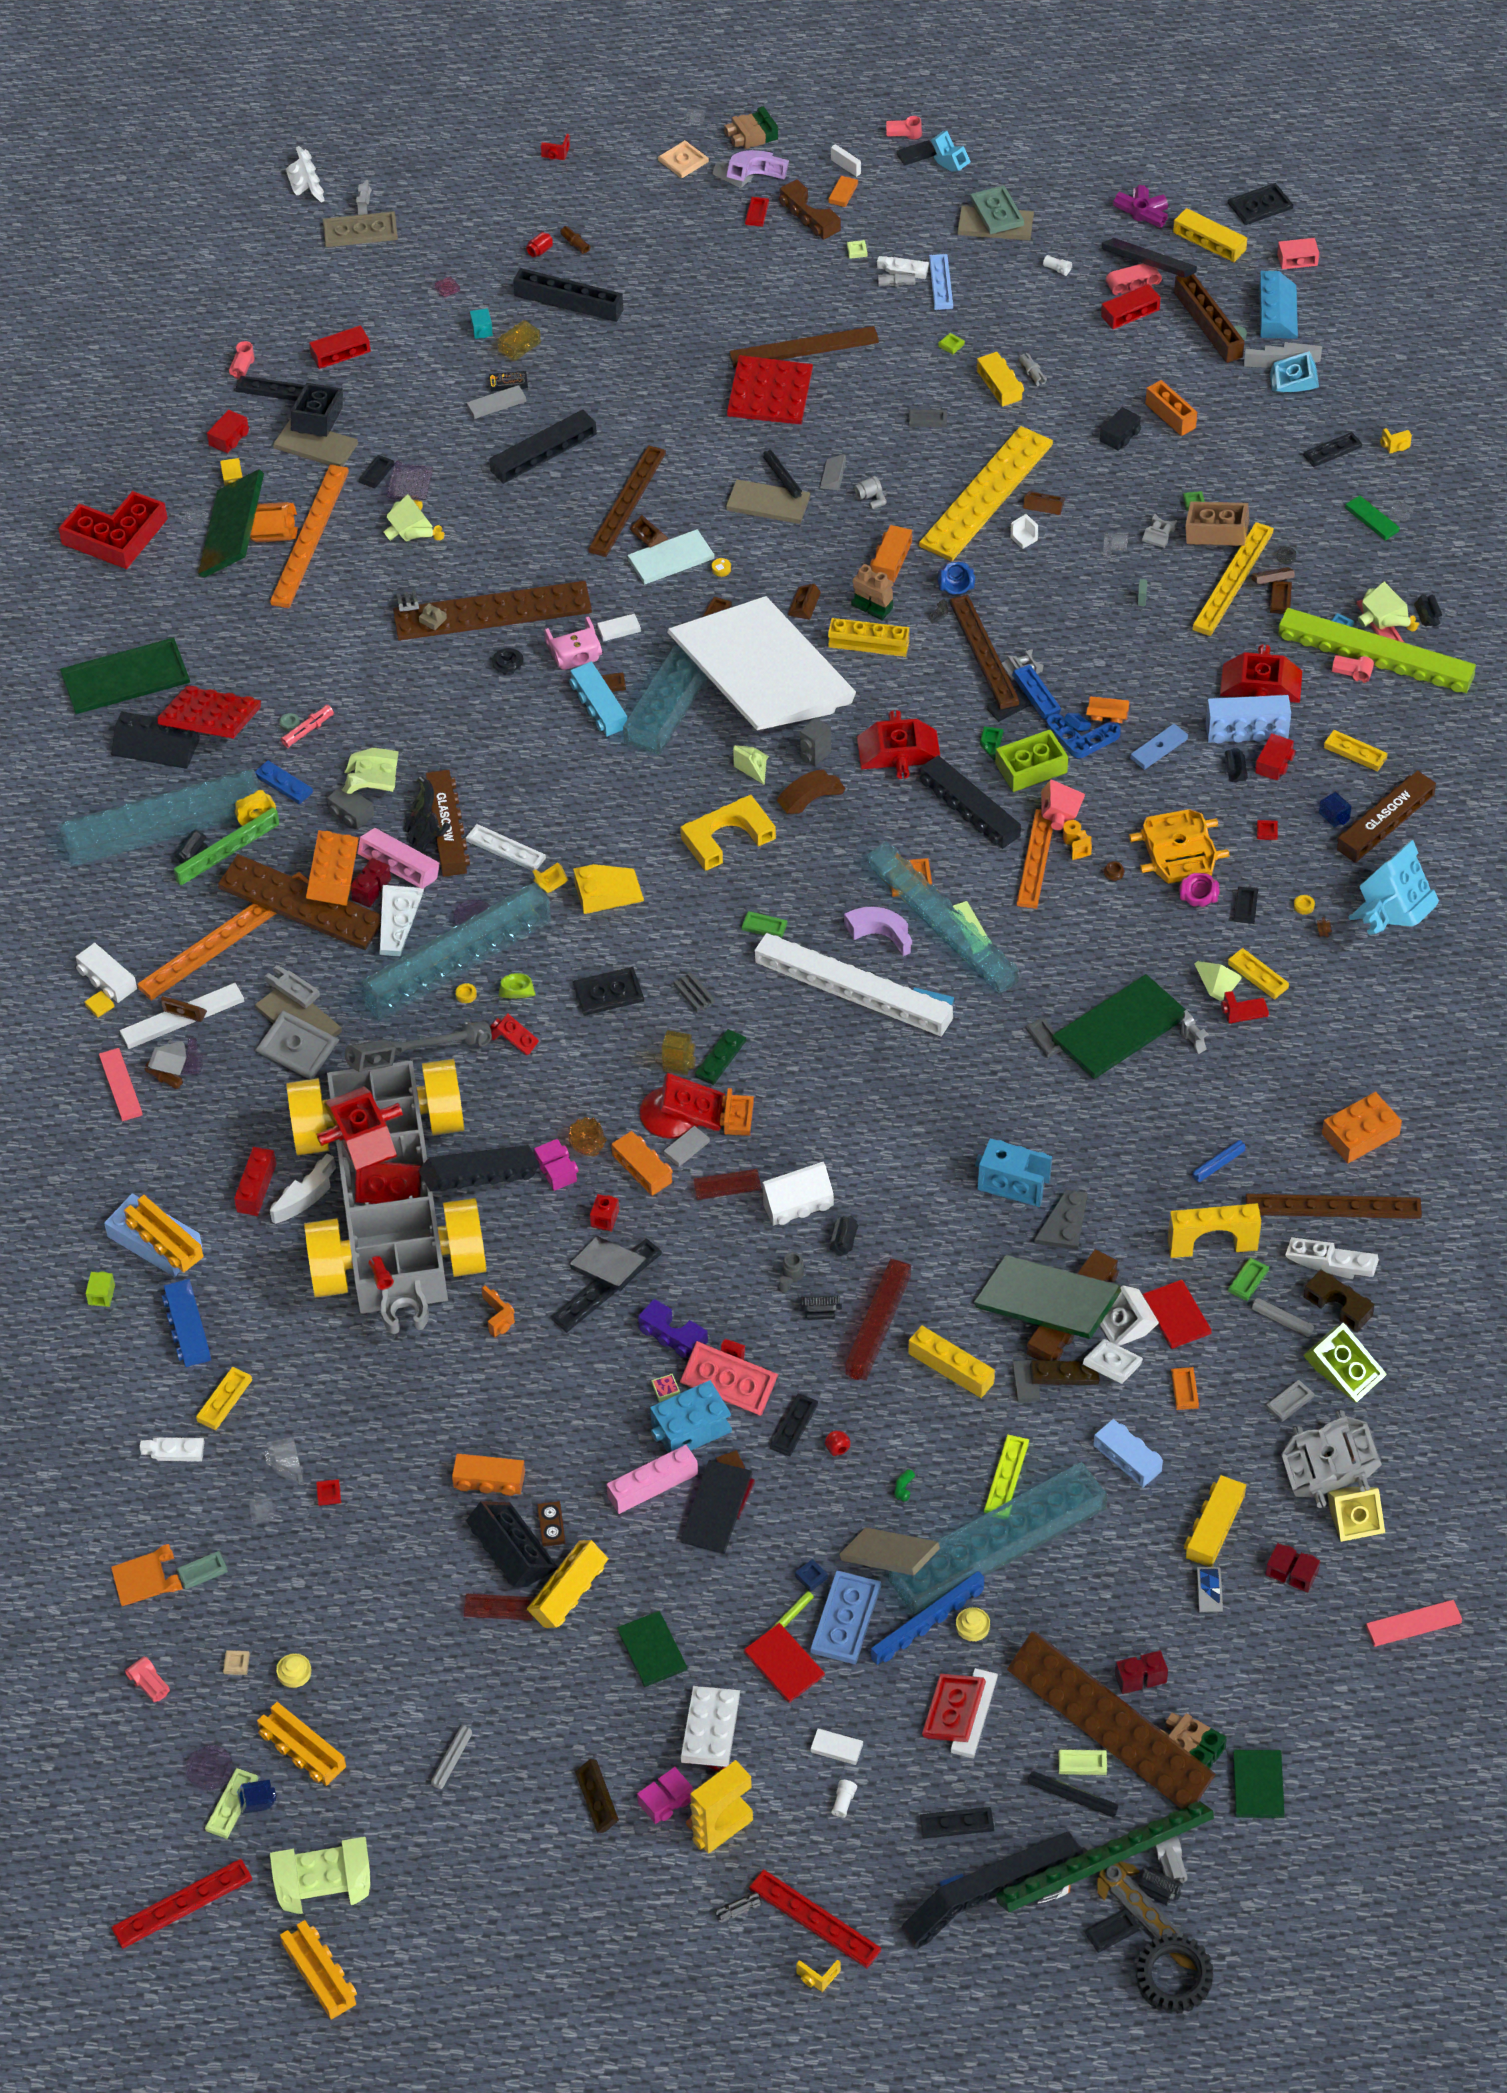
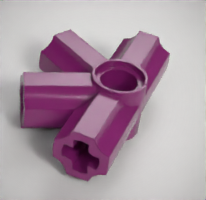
(1142, 206)

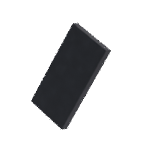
(716, 1506)

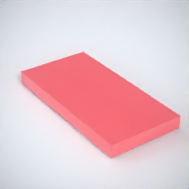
(733, 1378)

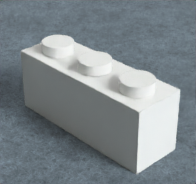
(105, 973)

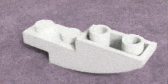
(302, 1195)
(1324, 1256)

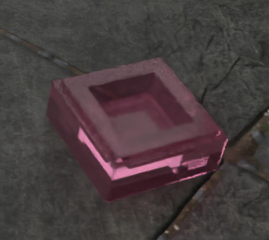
(447, 287)

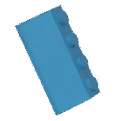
(1277, 306)

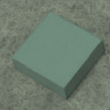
(1142, 592)

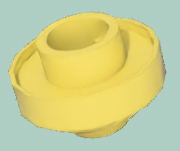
(972, 1624)
(293, 1670)

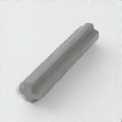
(1283, 1317)
(451, 1757)

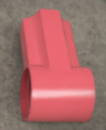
(910, 127)
(242, 359)
(1358, 669)
(146, 1677)

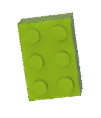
(1031, 760)

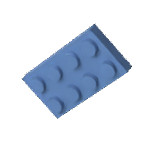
(846, 1617)

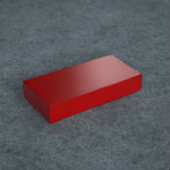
(757, 211)

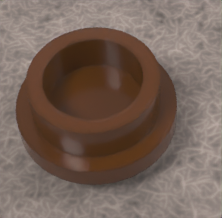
(1114, 871)
(1324, 927)

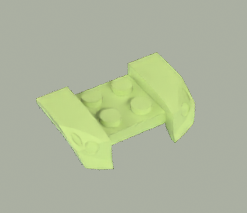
(372, 769)
(321, 1873)

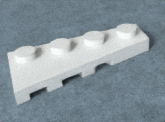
(397, 916)

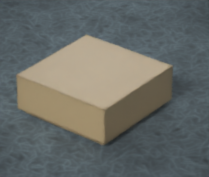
(236, 1662)

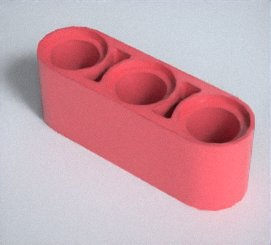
(1133, 277)

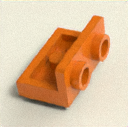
(1108, 708)
(737, 1114)

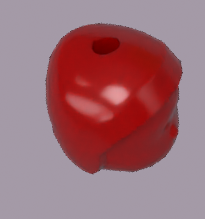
(837, 1442)

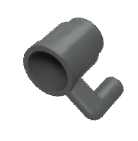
(792, 1270)

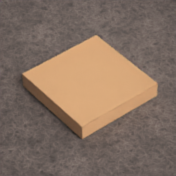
(683, 159)

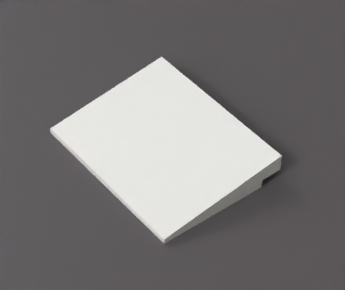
(763, 664)

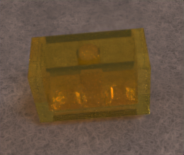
(519, 340)
(678, 1053)

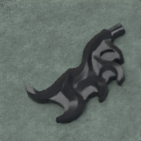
(422, 821)

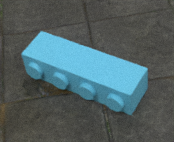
(598, 698)

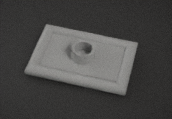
(297, 1045)

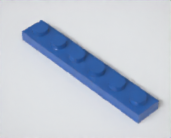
(923, 1621)

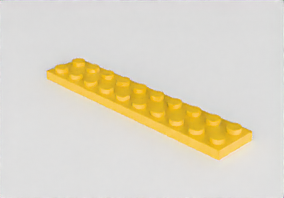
(985, 493)

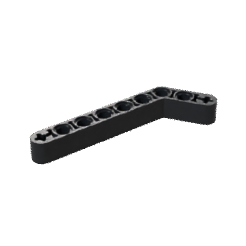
(984, 1884)

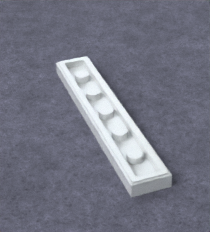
(167, 1022)

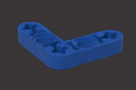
(1078, 740)

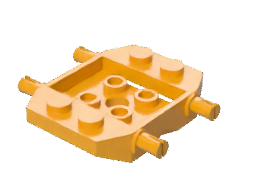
(1160, 836)

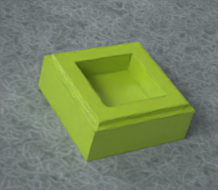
(951, 343)

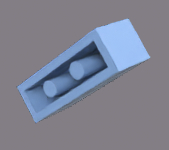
(1128, 1452)

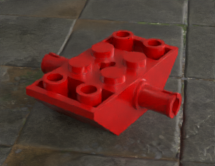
(1261, 676)
(897, 744)
(361, 1128)

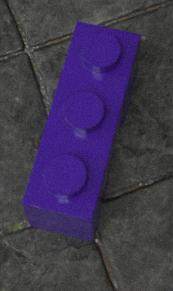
(656, 1321)

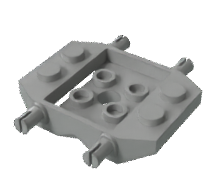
(1336, 1469)

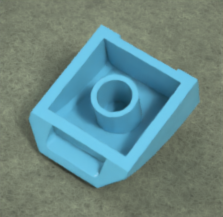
(1294, 374)

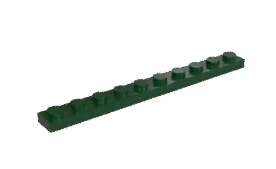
(1104, 1856)

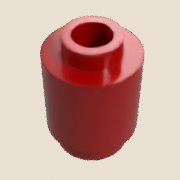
(539, 244)

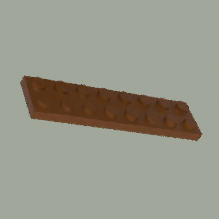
(288, 898)

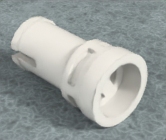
(1062, 266)
(845, 1792)

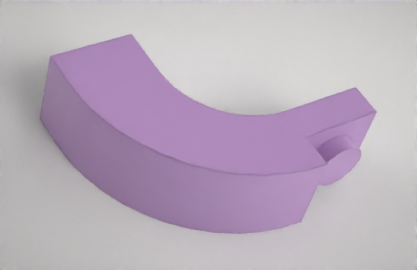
(756, 162)
(879, 921)

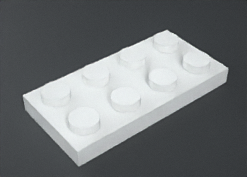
(710, 1726)

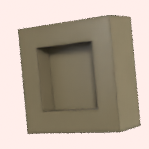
(432, 617)

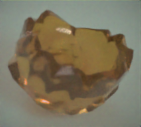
(587, 1136)

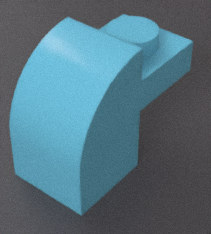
(947, 155)

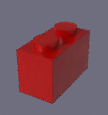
(228, 431)
(1275, 757)

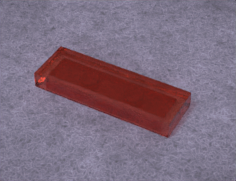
(727, 1184)
(498, 1607)

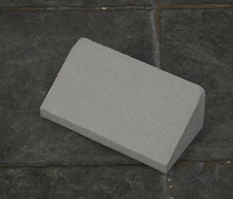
(720, 170)
(833, 472)

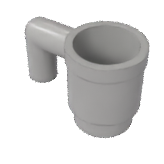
(870, 488)

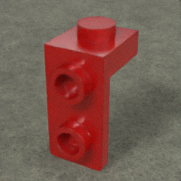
(1243, 1010)
(514, 1033)

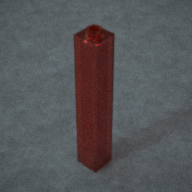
(878, 1320)

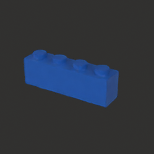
(187, 1323)

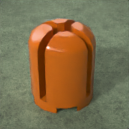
(274, 522)

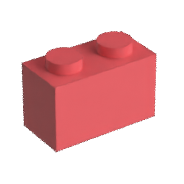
(1298, 253)

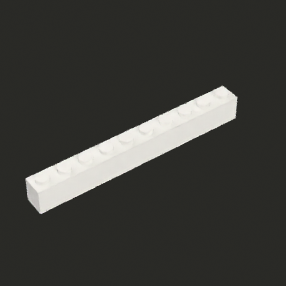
(854, 984)

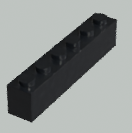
(568, 294)
(542, 446)
(970, 802)
(479, 1168)

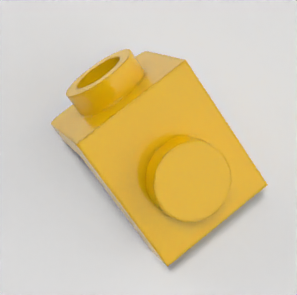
(1395, 442)
(550, 878)

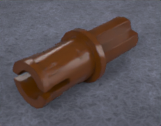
(575, 240)
(169, 1078)

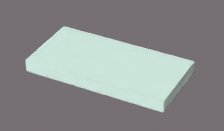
(671, 556)

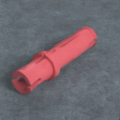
(324, 713)

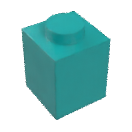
(481, 323)

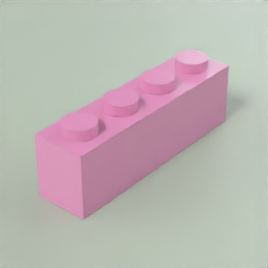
(401, 858)
(652, 1479)

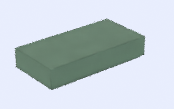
(202, 1570)

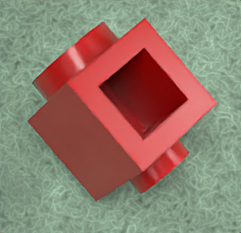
(604, 1212)

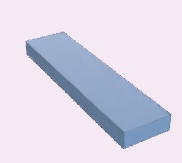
(940, 281)

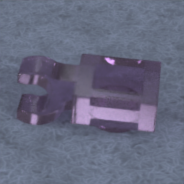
(193, 1060)

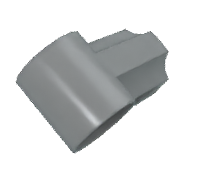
(1170, 1858)

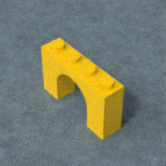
(741, 813)
(1189, 1224)
(719, 1809)

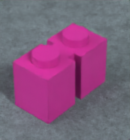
(556, 1162)
(661, 1800)

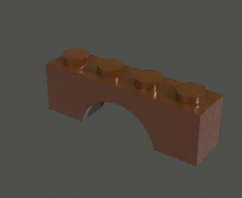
(821, 221)

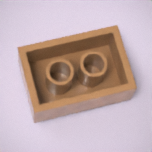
(1217, 523)

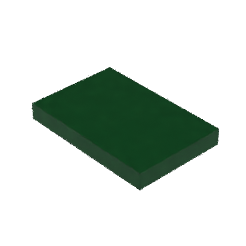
(652, 1648)
(1258, 1784)

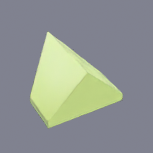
(750, 761)
(1217, 978)

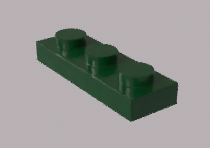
(720, 1057)

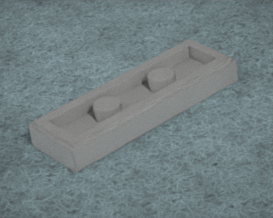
(496, 402)

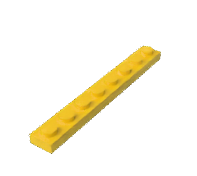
(1233, 579)

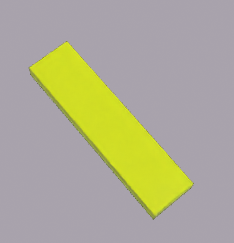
(1007, 1472)

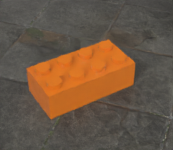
(332, 867)

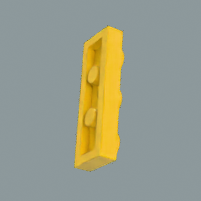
(1355, 750)
(1258, 973)
(224, 1398)

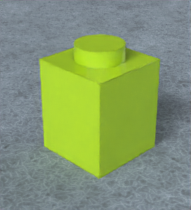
(100, 1289)

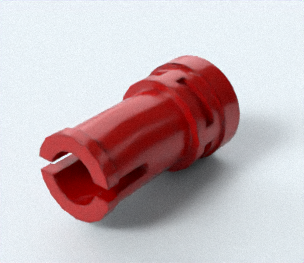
(381, 1276)

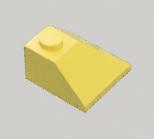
(1356, 1512)

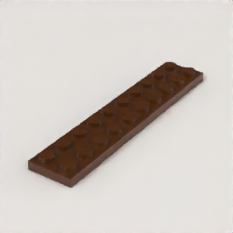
(498, 610)
(1111, 1721)

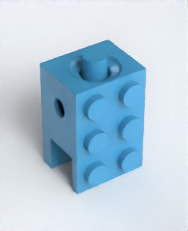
(1013, 1172)
(690, 1418)

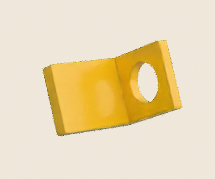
(231, 470)
(812, 1978)

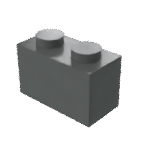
(815, 742)
(352, 808)

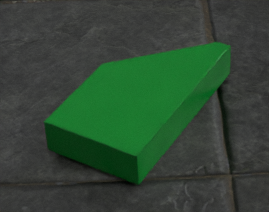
(991, 739)

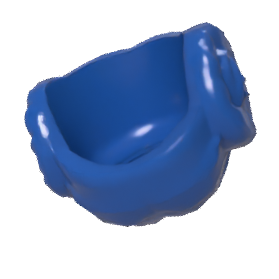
(956, 577)

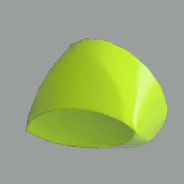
(516, 986)

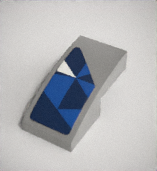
(1209, 1589)

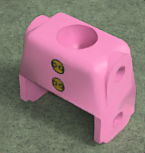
(574, 648)

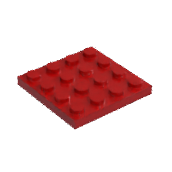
(770, 390)
(209, 712)

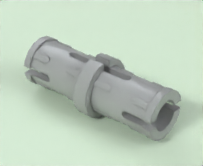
(896, 280)
(1032, 369)

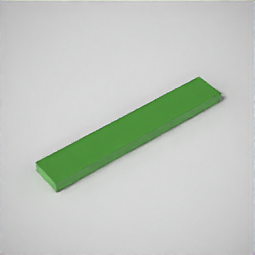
(226, 846)

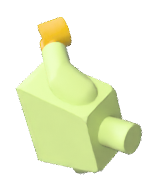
(410, 521)
(1385, 609)

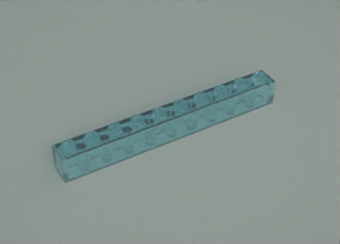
(943, 917)

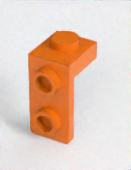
(504, 1318)

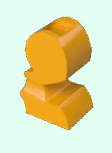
(1077, 838)

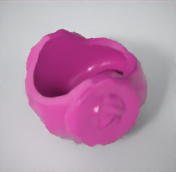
(1199, 889)

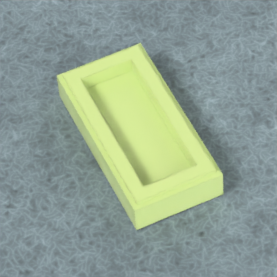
(1083, 1762)

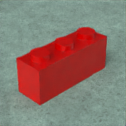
(1130, 306)
(340, 347)
(255, 1181)

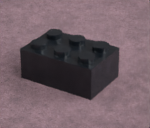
(316, 409)

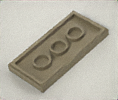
(972, 225)
(360, 229)
(329, 450)
(767, 501)
(276, 1002)
(889, 1551)

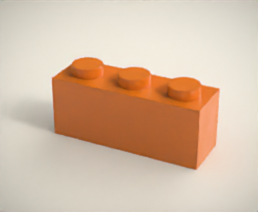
(1171, 407)
(892, 551)
(642, 1163)
(488, 1474)

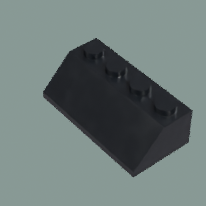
(145, 740)
(510, 1543)

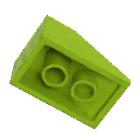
(1345, 1362)

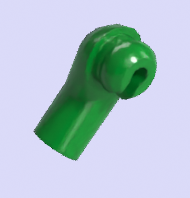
(901, 1483)

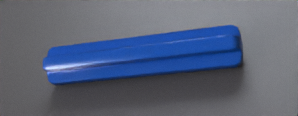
(1218, 1161)

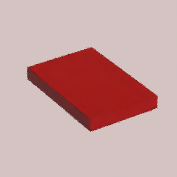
(692, 1102)
(387, 1183)
(1177, 1314)
(784, 1663)
(954, 1707)

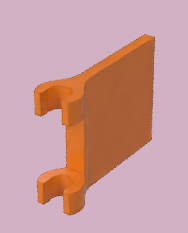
(145, 1577)

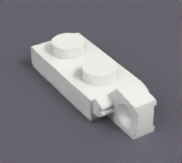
(903, 266)
(173, 1449)

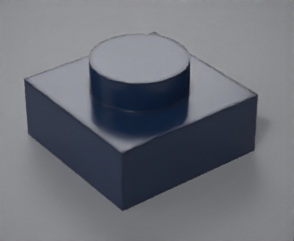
(811, 1575)

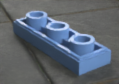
(1159, 746)

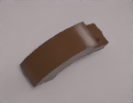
(807, 788)

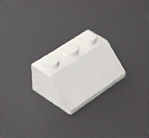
(797, 1194)

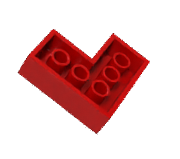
(114, 537)

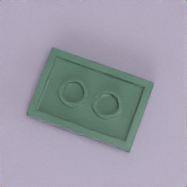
(997, 209)

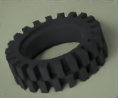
(1174, 1945)

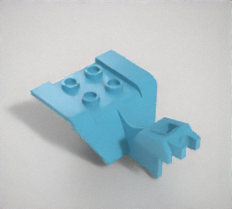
(1396, 893)

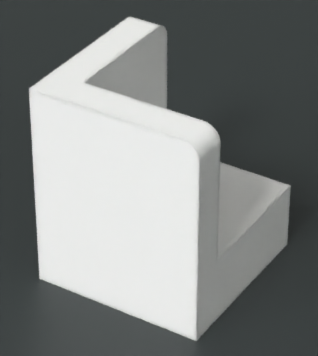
(1024, 531)

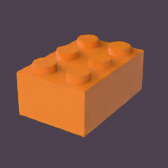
(1361, 1127)

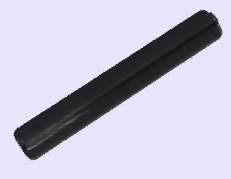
(782, 474)
(1073, 1794)

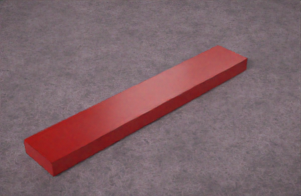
(181, 1903)
(815, 1919)

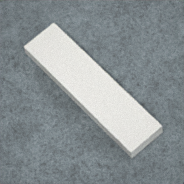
(505, 847)
(969, 1748)

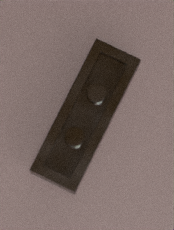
(1063, 1373)
(596, 1796)

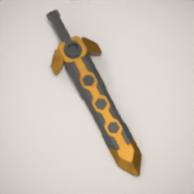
(1137, 1902)

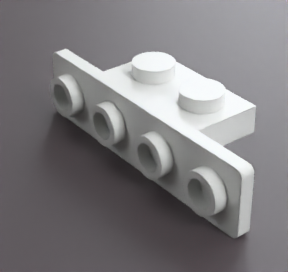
(302, 175)

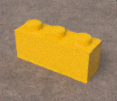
(999, 379)

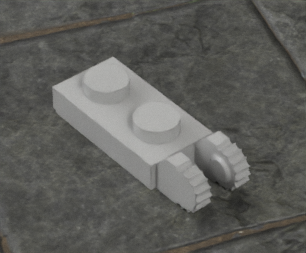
(292, 986)

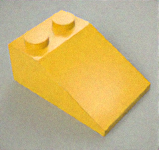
(606, 887)

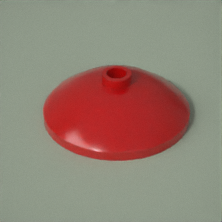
(661, 1123)

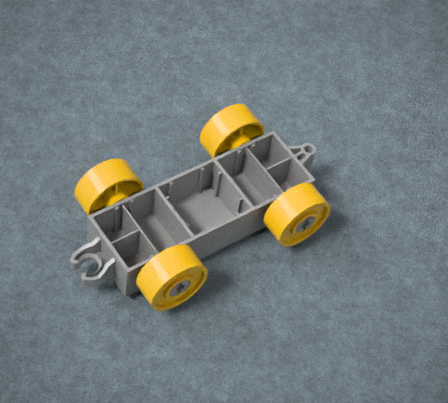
(400, 1230)

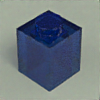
(1335, 809)
(256, 1796)

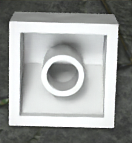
(1128, 1317)

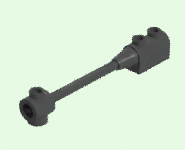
(381, 1053)

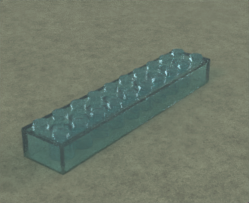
(156, 818)
(456, 951)
(1003, 1535)

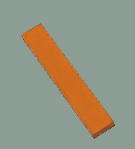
(1035, 861)

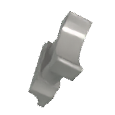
(364, 197)
(1159, 536)
(1013, 663)
(1191, 1032)

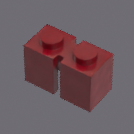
(365, 887)
(1282, 1561)
(1130, 1672)

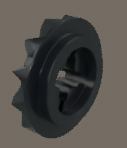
(506, 655)

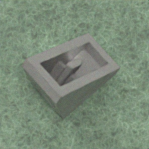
(169, 1058)

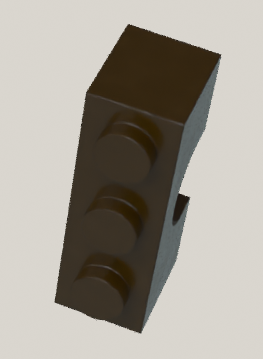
(1326, 1288)

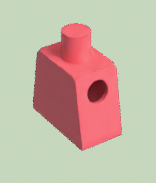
(1060, 803)

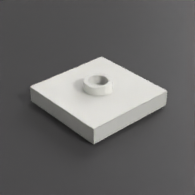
(1112, 1361)

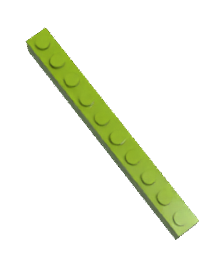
(1384, 652)

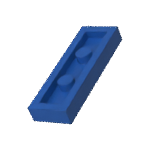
(1036, 691)
(283, 782)

